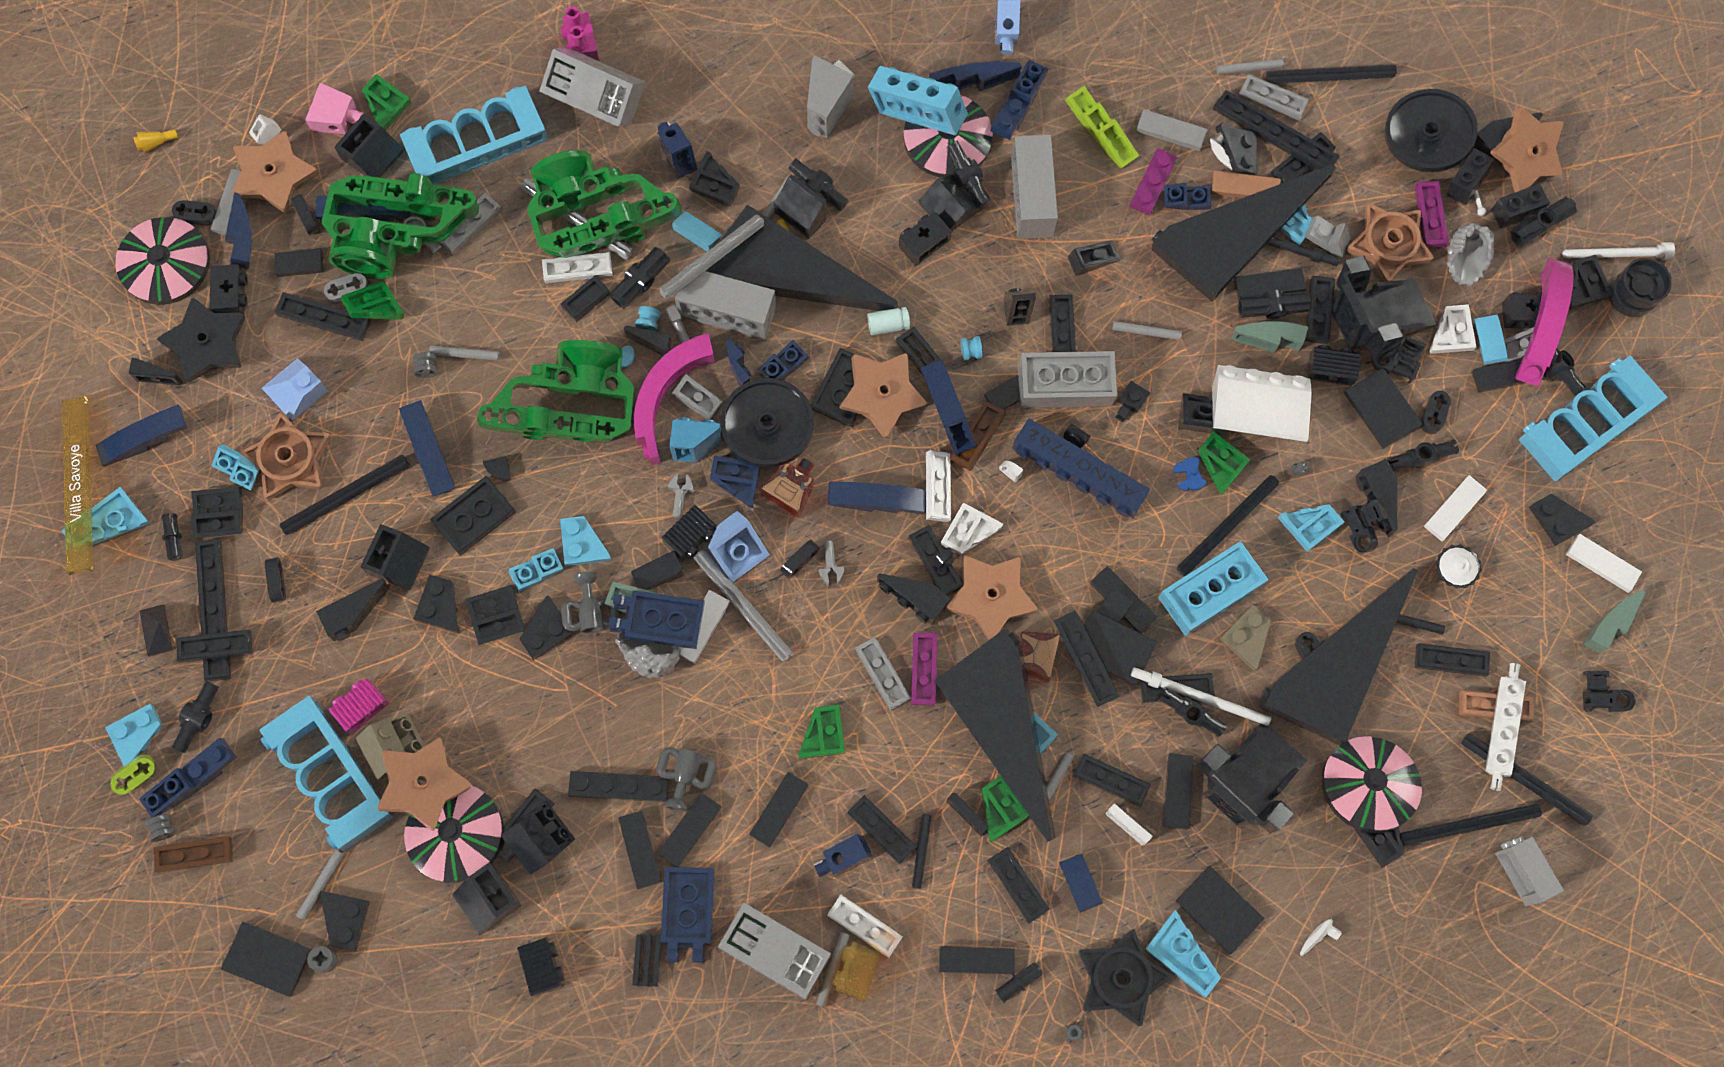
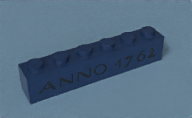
(1080, 468)

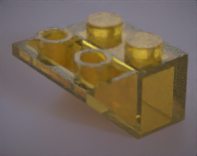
(857, 971)

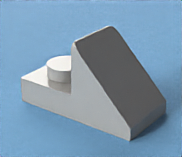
(1328, 236)

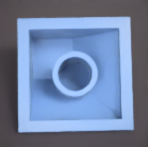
(295, 389)
(737, 546)

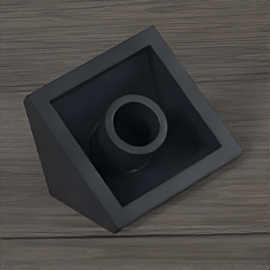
(949, 202)
(1197, 414)

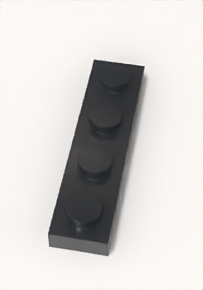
(321, 316)
(1086, 658)
(618, 786)

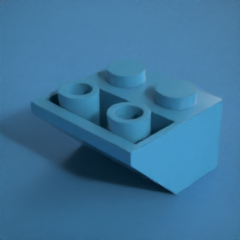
(694, 439)

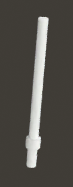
(1156, 680)

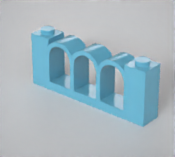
(516, 103)
(1629, 381)
(295, 724)

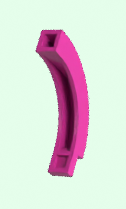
(1554, 306)
(663, 375)

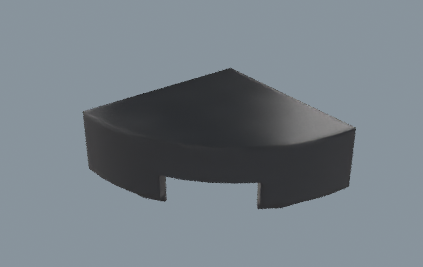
(498, 468)

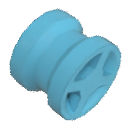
(648, 318)
(971, 348)

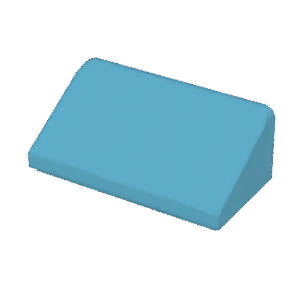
(696, 231)

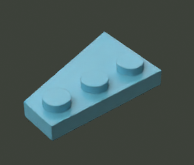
(115, 517)
(1181, 955)

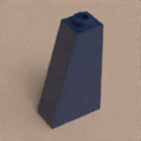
(948, 407)

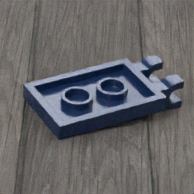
(659, 619)
(687, 911)

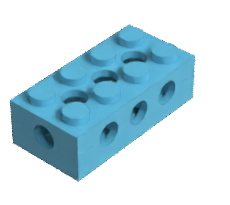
(918, 100)
(1214, 573)

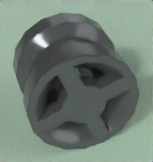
(425, 365)
(160, 827)
(328, 959)

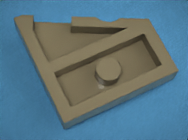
(1248, 636)

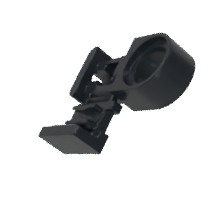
(1405, 363)
(1361, 519)
(1602, 697)

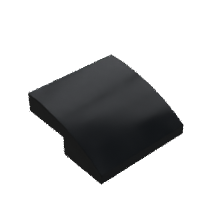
(217, 512)
(495, 614)

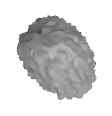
(1470, 253)
(647, 657)

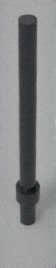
(1315, 255)

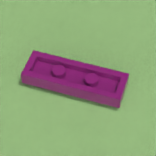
(1153, 181)
(1432, 214)
(924, 669)

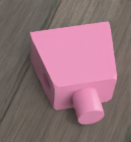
(332, 111)

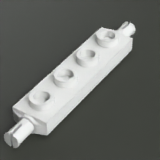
(1505, 727)

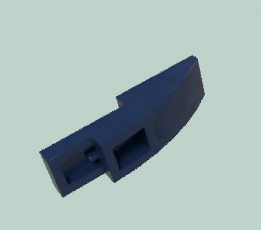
(1019, 100)
(189, 779)

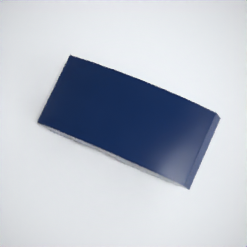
(1187, 198)
(736, 359)
(785, 362)
(1080, 883)

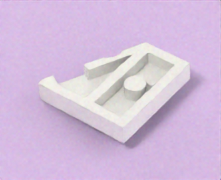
(1454, 331)
(969, 529)

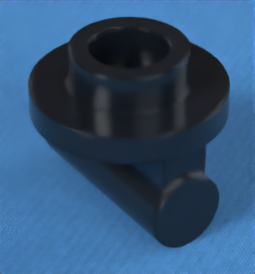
(1076, 436)

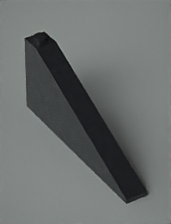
(1224, 240)
(795, 268)
(1332, 680)
(996, 706)

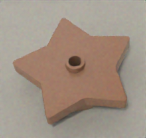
(1529, 149)
(271, 172)
(1390, 241)
(867, 398)
(299, 469)
(991, 612)
(426, 800)

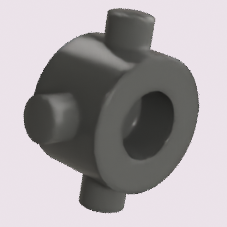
(1300, 469)
(1073, 1033)

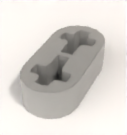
(344, 285)

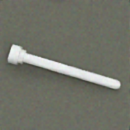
(1664, 251)

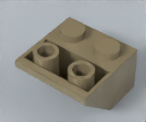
(391, 735)

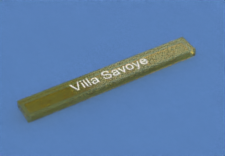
(77, 486)

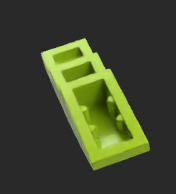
(1101, 128)

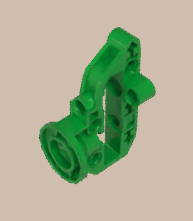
(567, 179)
(365, 244)
(588, 367)

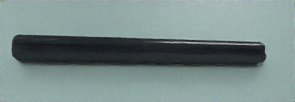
(1331, 74)
(344, 494)
(1227, 525)
(1533, 783)
(1470, 824)

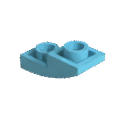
(1490, 339)
(235, 464)
(536, 570)

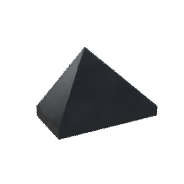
(156, 630)

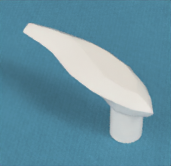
(1216, 145)
(1318, 934)

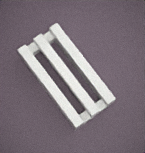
(1128, 825)

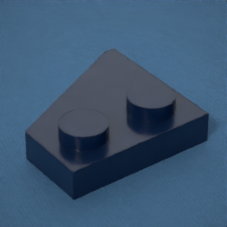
(736, 478)

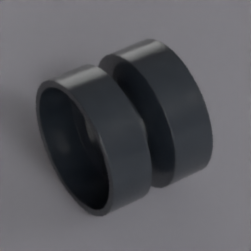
(1640, 287)

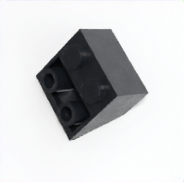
(368, 148)
(801, 206)
(394, 557)
(538, 837)
(486, 898)

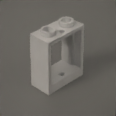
(1528, 870)

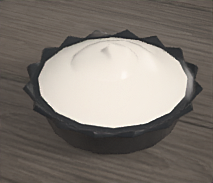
(1458, 566)

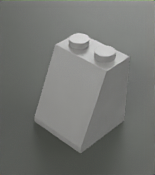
(828, 96)

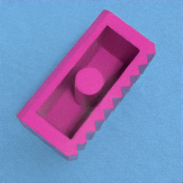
(358, 705)

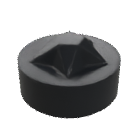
(944, 558)

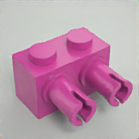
(579, 32)

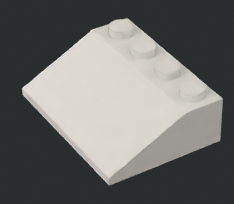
(1261, 403)

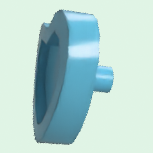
(628, 356)

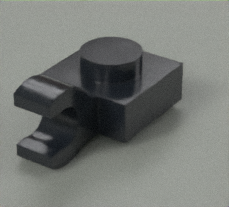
(1131, 399)

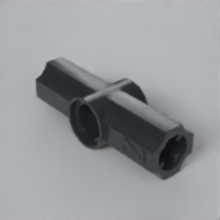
(1551, 215)
(639, 277)
(1274, 304)

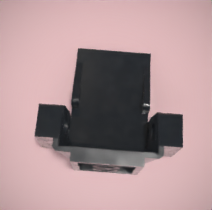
(1378, 315)
(1251, 778)

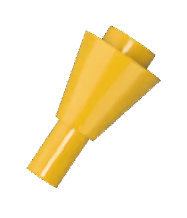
(148, 140)

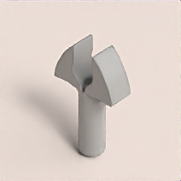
(675, 319)
(679, 494)
(830, 564)

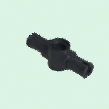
(968, 173)
(820, 182)
(1562, 369)
(1432, 451)
(1183, 704)
(195, 717)

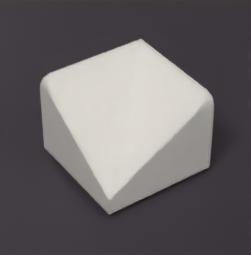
(264, 129)

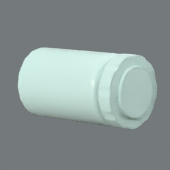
(888, 321)

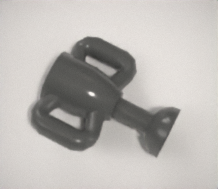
(589, 609)
(685, 773)

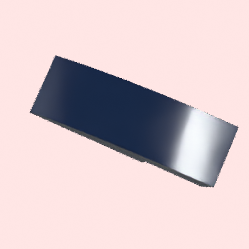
(239, 233)

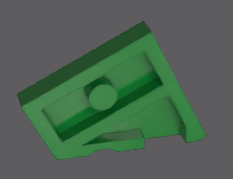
(384, 101)
(372, 303)
(1222, 461)
(824, 734)
(1001, 808)

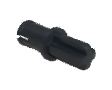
(172, 537)
(1019, 982)

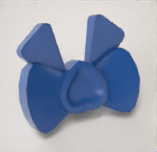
(1194, 481)

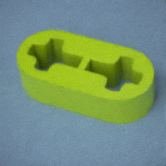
(129, 769)

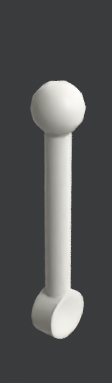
(1481, 211)

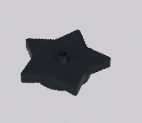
(204, 340)
(1140, 978)

